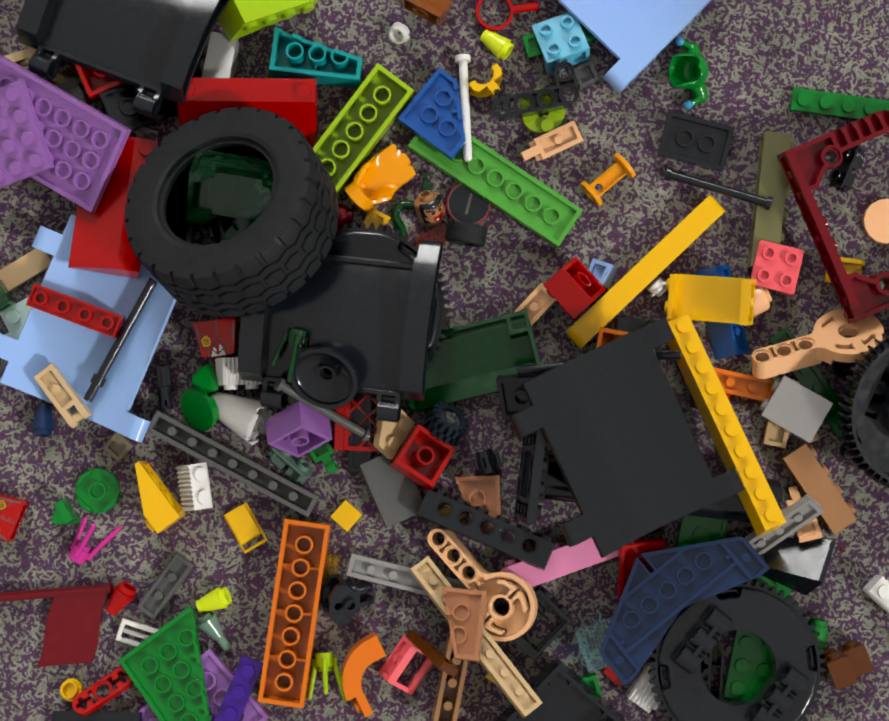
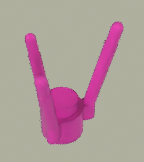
(80, 550)

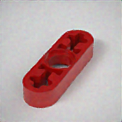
(91, 705)

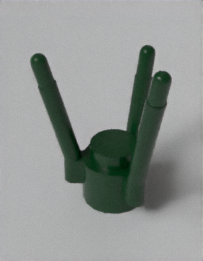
(296, 339)

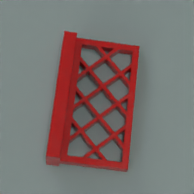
(341, 434)

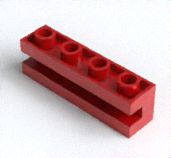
(75, 310)

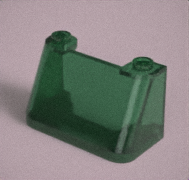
(227, 186)

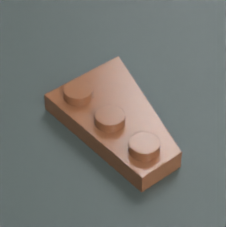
(482, 492)
(466, 621)

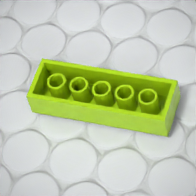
(362, 124)

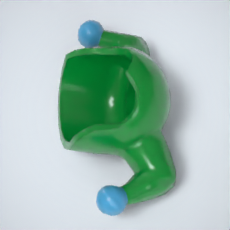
(689, 72)

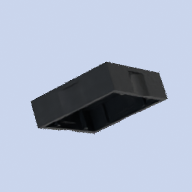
(564, 699)

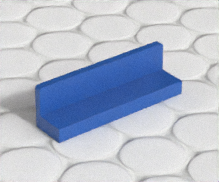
(725, 338)

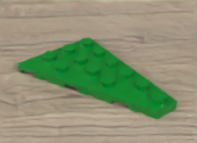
(170, 671)

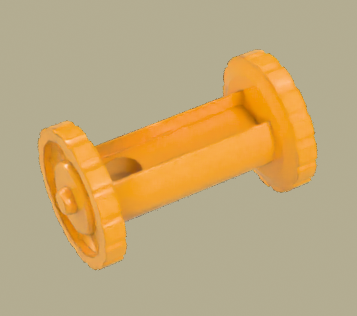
(608, 179)

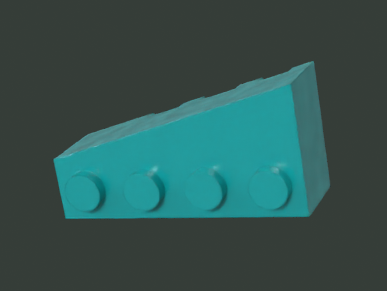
(304, 59)

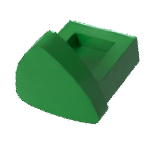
(205, 379)
(64, 513)

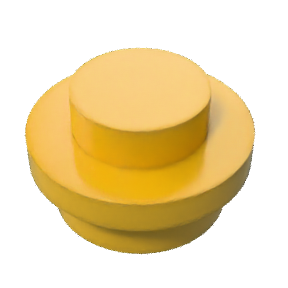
(70, 688)

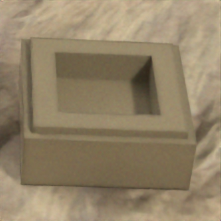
(118, 446)

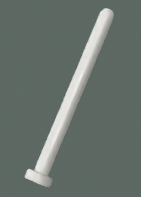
(463, 60)

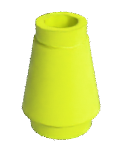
(497, 44)
(215, 600)

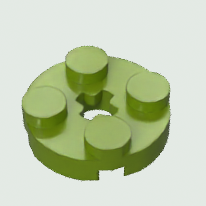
(542, 124)

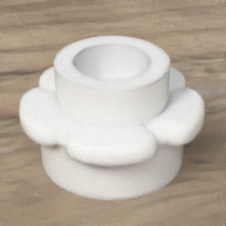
(396, 36)
(657, 287)

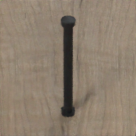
(718, 188)

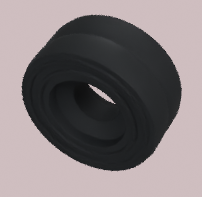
(466, 234)

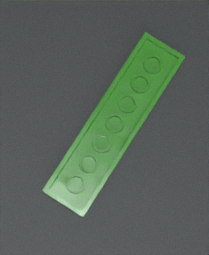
(506, 188)

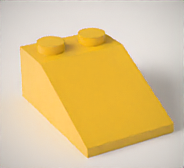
(157, 501)

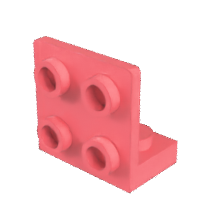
(777, 267)

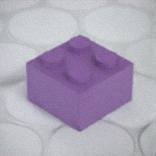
(298, 429)

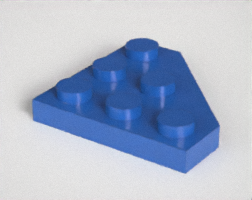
(437, 115)

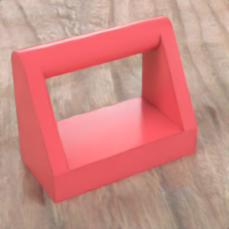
(397, 663)

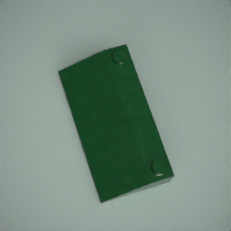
(475, 357)

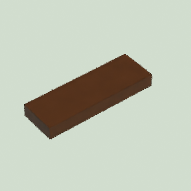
(432, 653)

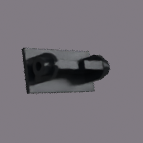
(841, 176)

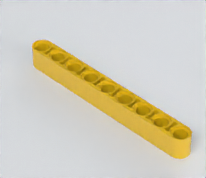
(645, 271)

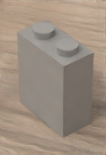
(795, 409)

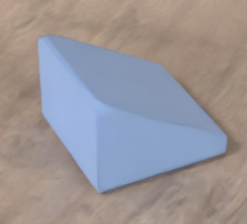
(603, 272)

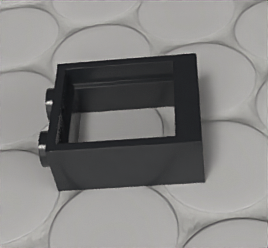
(561, 611)

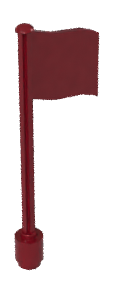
(71, 623)

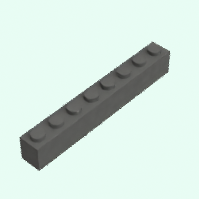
(233, 463)

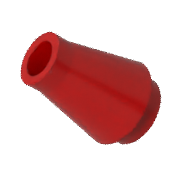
(121, 597)

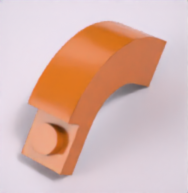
(355, 663)

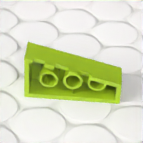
(248, 16)

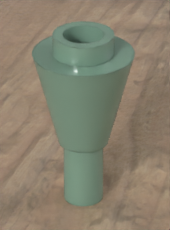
(210, 625)

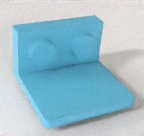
(561, 40)

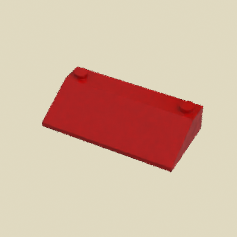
(283, 96)
(101, 236)

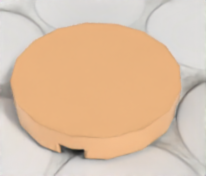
(877, 221)

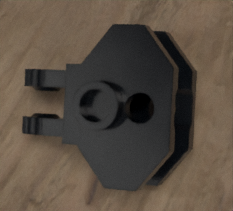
(344, 598)

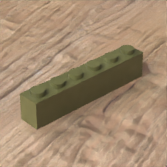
(770, 182)

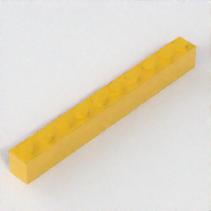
(724, 427)

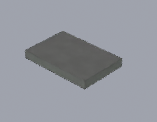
(391, 492)

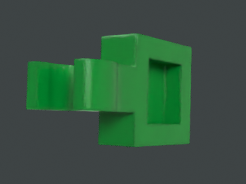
(323, 453)

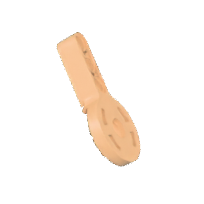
(819, 345)
(518, 618)

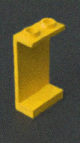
(711, 298)

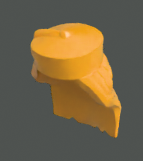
(380, 178)

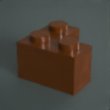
(846, 664)

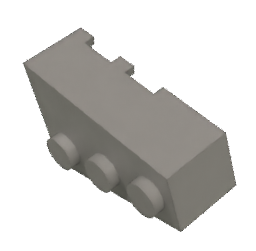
(220, 57)

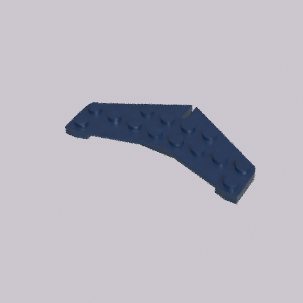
(656, 598)

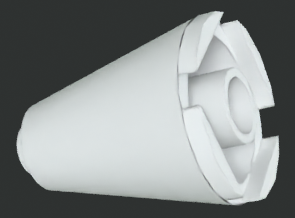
(242, 415)

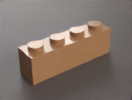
(814, 480)
(449, 688)

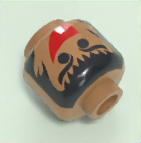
(429, 208)

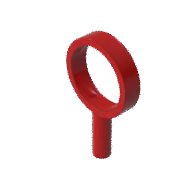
(513, 8)

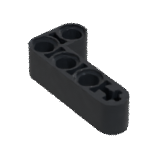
(533, 97)

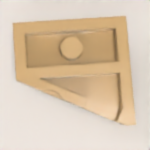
(392, 435)

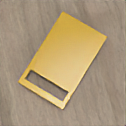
(244, 526)

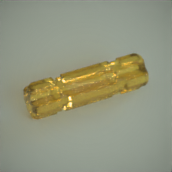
(332, 561)

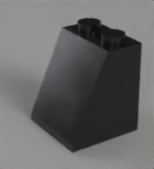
(799, 564)

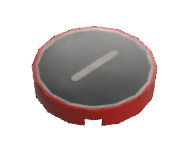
(466, 205)

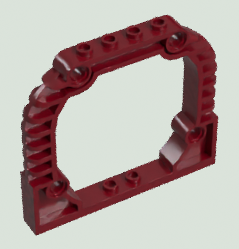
(804, 170)

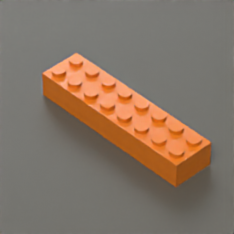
(294, 612)

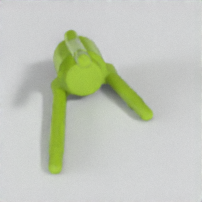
(324, 662)

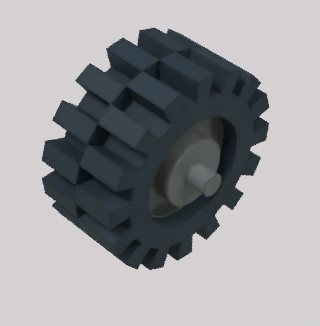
(446, 422)

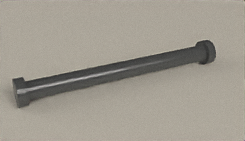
(364, 434)

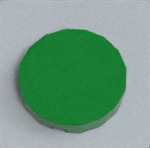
(199, 409)
(106, 488)

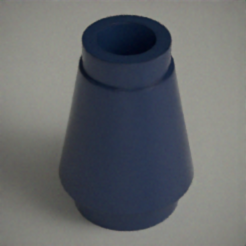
(43, 421)

